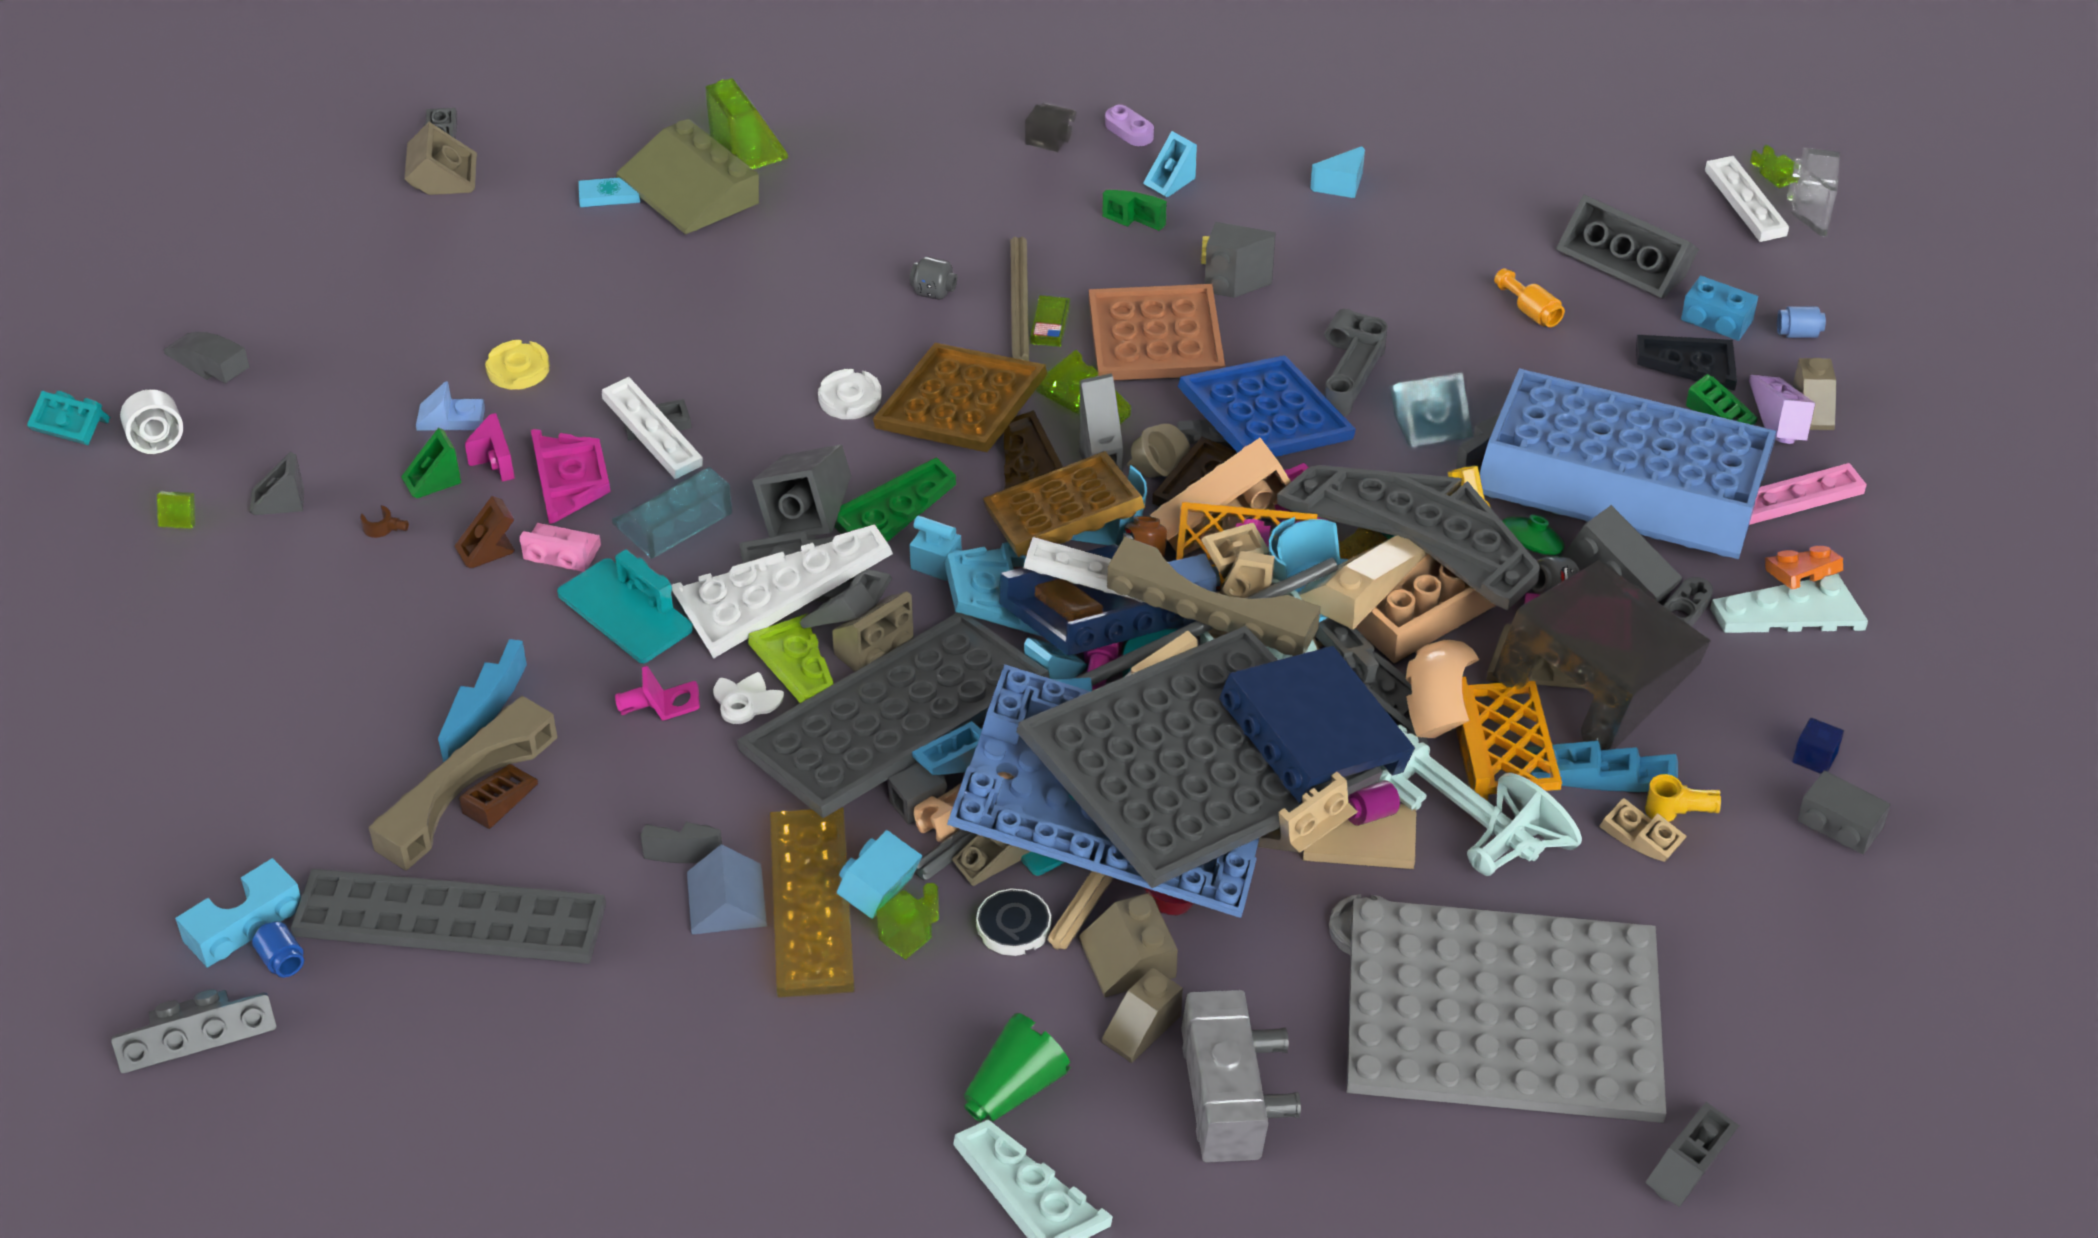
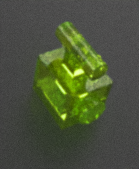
(906, 922)

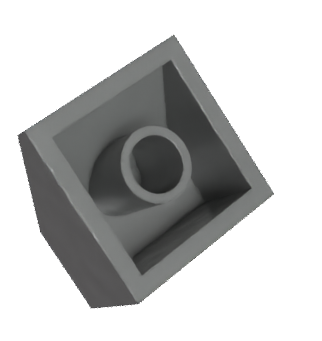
(1239, 259)

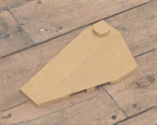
(1363, 581)

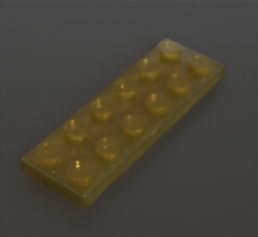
(809, 915)

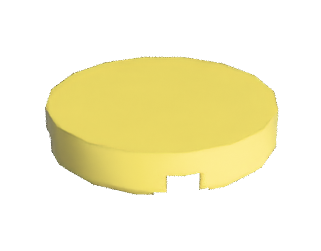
(517, 364)

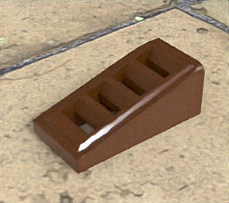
(489, 813)

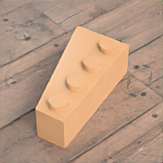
(1245, 480)

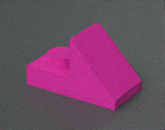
(489, 445)

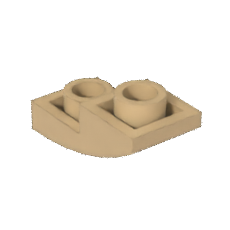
(1650, 837)

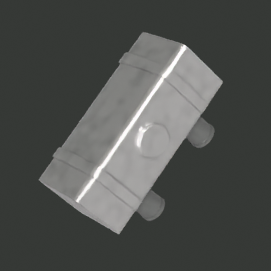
(1226, 1076)

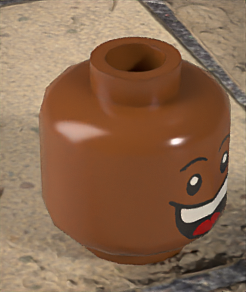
(1148, 531)

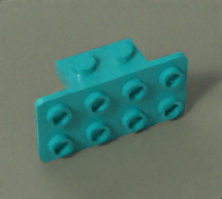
(628, 605)

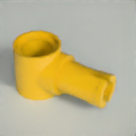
(1670, 798)

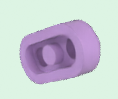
(1129, 125)

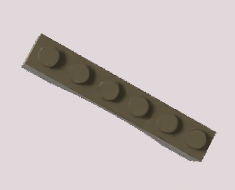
(1277, 622)
(512, 737)

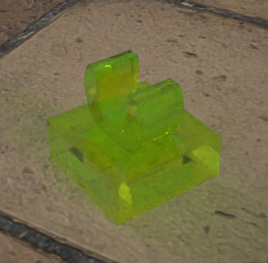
(176, 509)

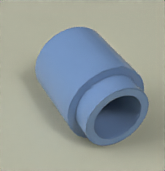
(1800, 322)

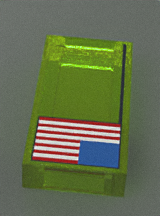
(1050, 321)

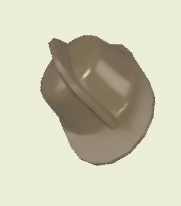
(1158, 450)

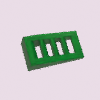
(1713, 398)

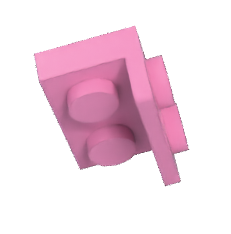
(559, 547)

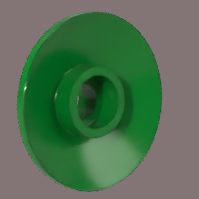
(1535, 534)

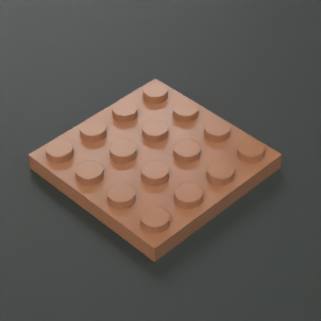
(1155, 331)

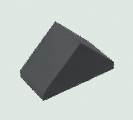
(280, 489)

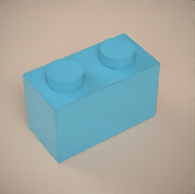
(878, 873)

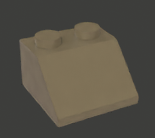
(439, 163)
(1128, 944)

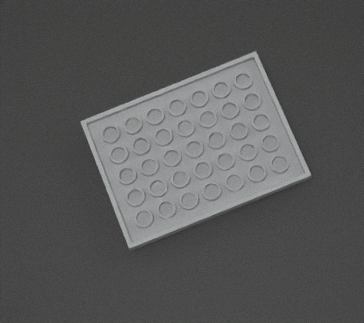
(1505, 1010)

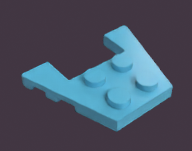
(976, 583)

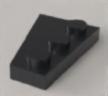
(1689, 357)

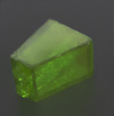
(740, 127)

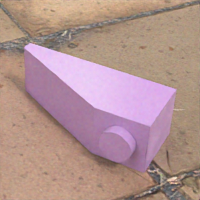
(1782, 408)

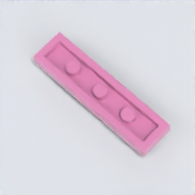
(1807, 492)

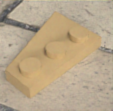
(1246, 577)

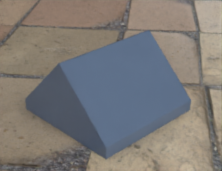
(726, 893)

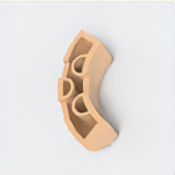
(1437, 687)

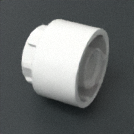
(153, 435)

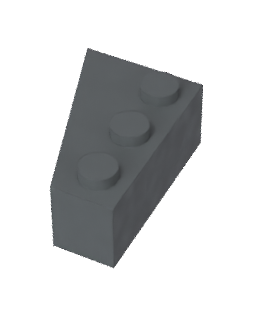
(1625, 551)

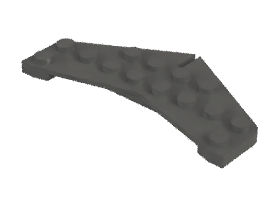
(1430, 511)

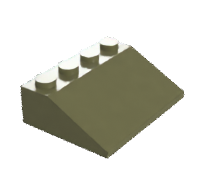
(691, 177)

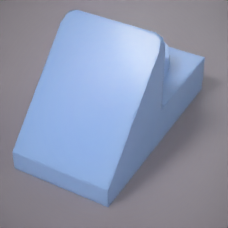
(448, 413)

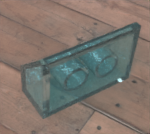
(676, 512)

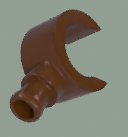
(385, 526)

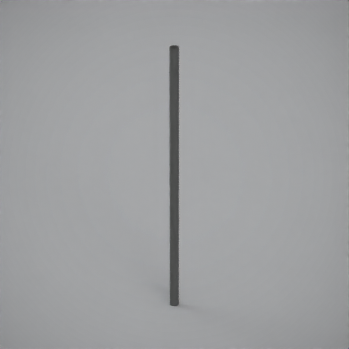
(1198, 628)

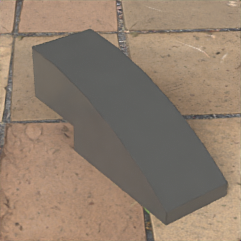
(209, 355)

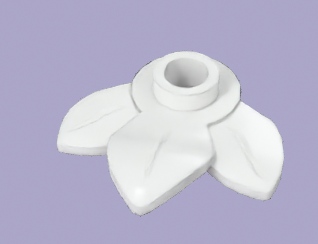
(745, 699)

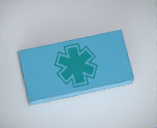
(606, 192)

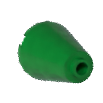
(1015, 1070)

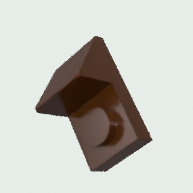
(486, 535)

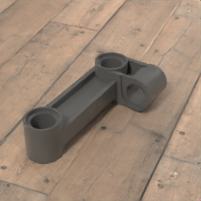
(1364, 343)

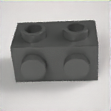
(1843, 812)

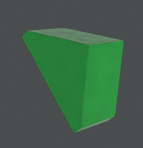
(433, 467)

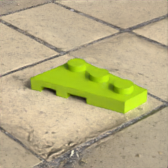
(793, 657)

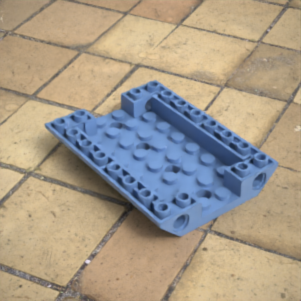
(1554, 460)
(1041, 817)

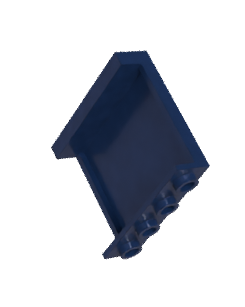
(1120, 620)
(1314, 720)

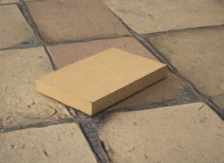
(1377, 843)

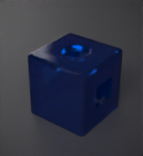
(1818, 746)

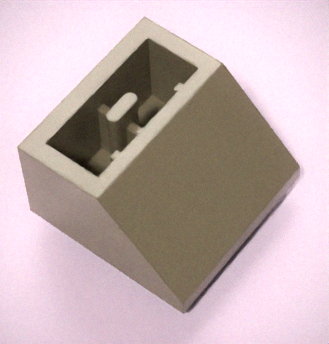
(875, 632)

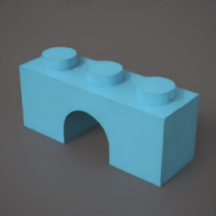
(218, 932)

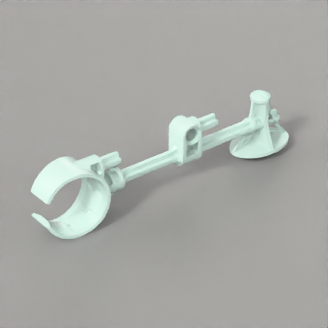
(1533, 807)

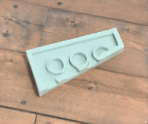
(1813, 604)
(1026, 1188)

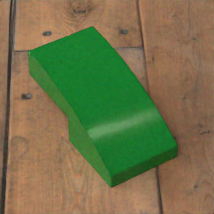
(1133, 206)

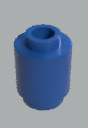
(278, 949)

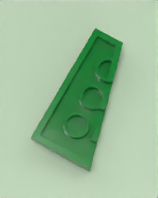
(897, 501)

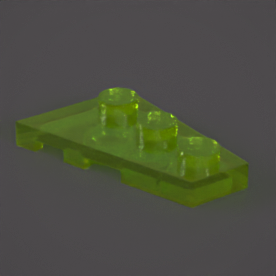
(1063, 385)

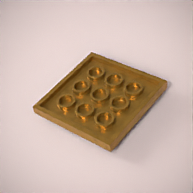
(960, 397)
(1064, 503)

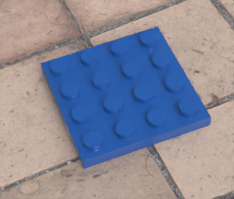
(1266, 402)

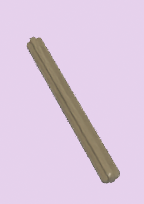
(1019, 299)

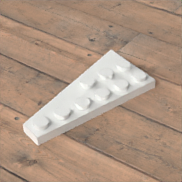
(771, 587)

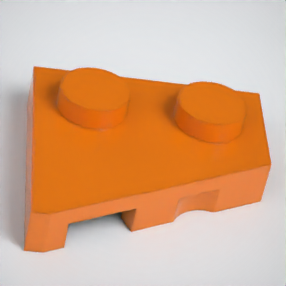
(1792, 566)

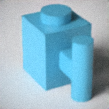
(932, 545)

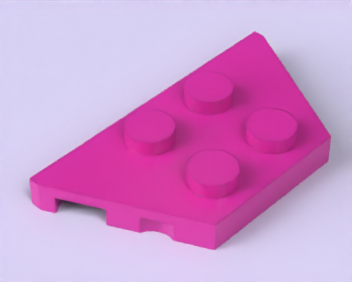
(569, 472)

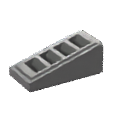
(843, 607)

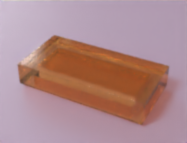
(1067, 600)

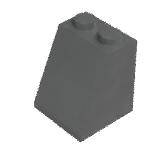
(803, 491)

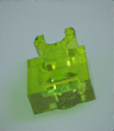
(1774, 168)

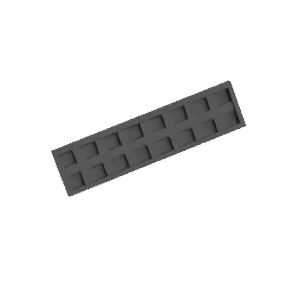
(449, 916)

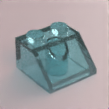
(1432, 409)

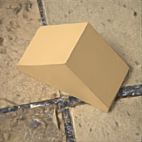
(1227, 544)

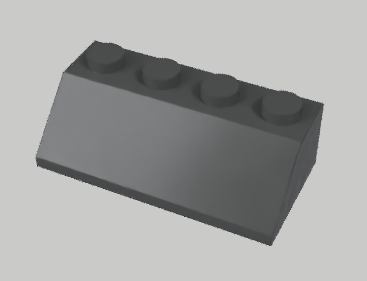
(1627, 247)

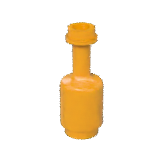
(1532, 299)

